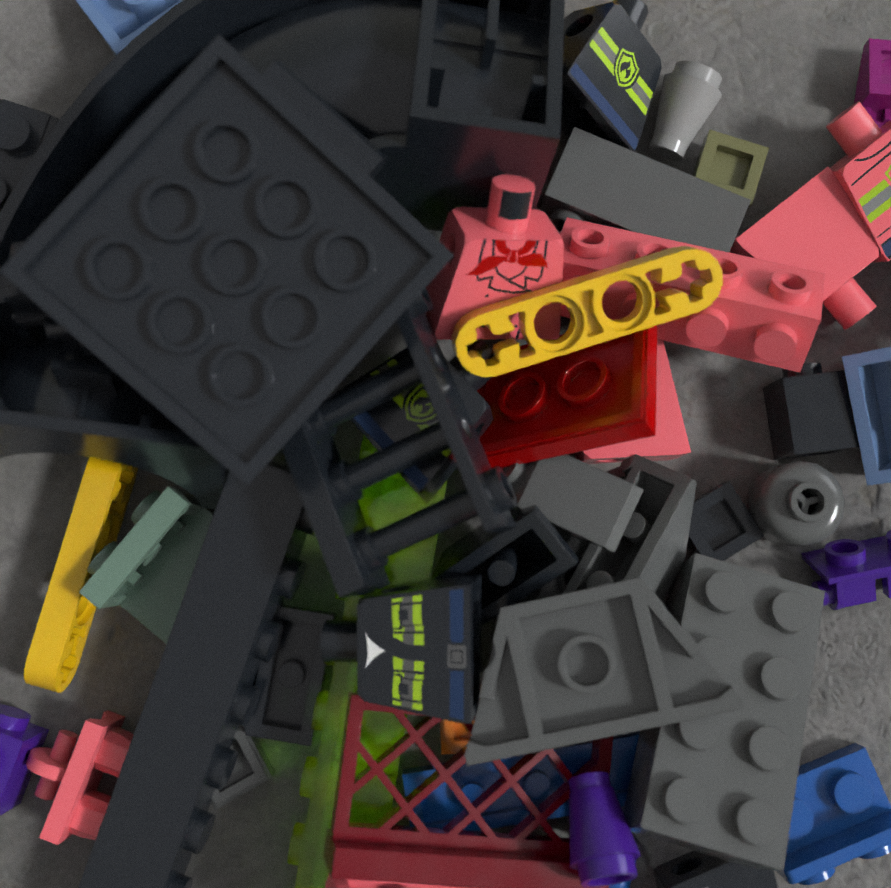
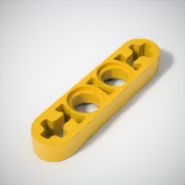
(584, 303)
(65, 611)

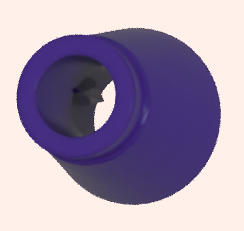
(599, 833)

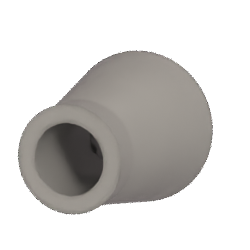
(683, 107)

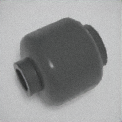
(796, 503)

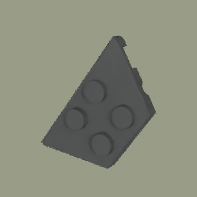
(590, 671)

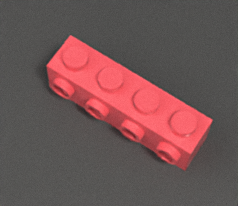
(761, 314)

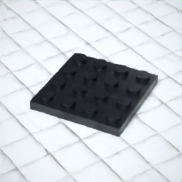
(228, 261)

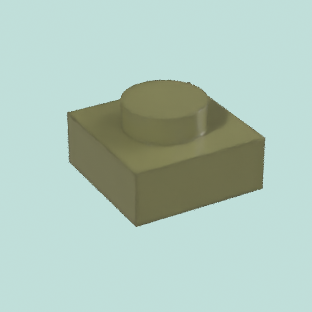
(731, 163)

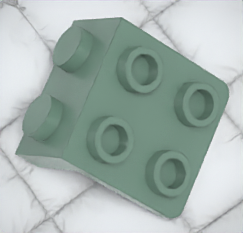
(153, 561)

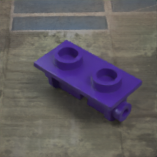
(850, 570)

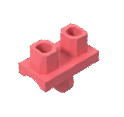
(78, 804)

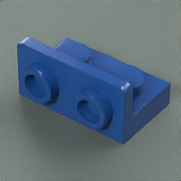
(836, 816)

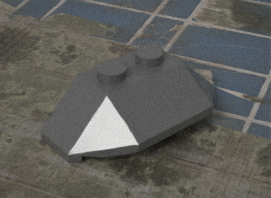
(651, 544)

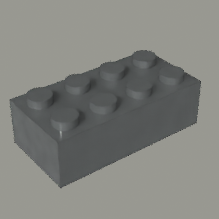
(733, 775)

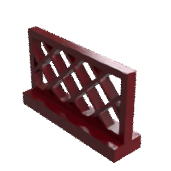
(448, 853)

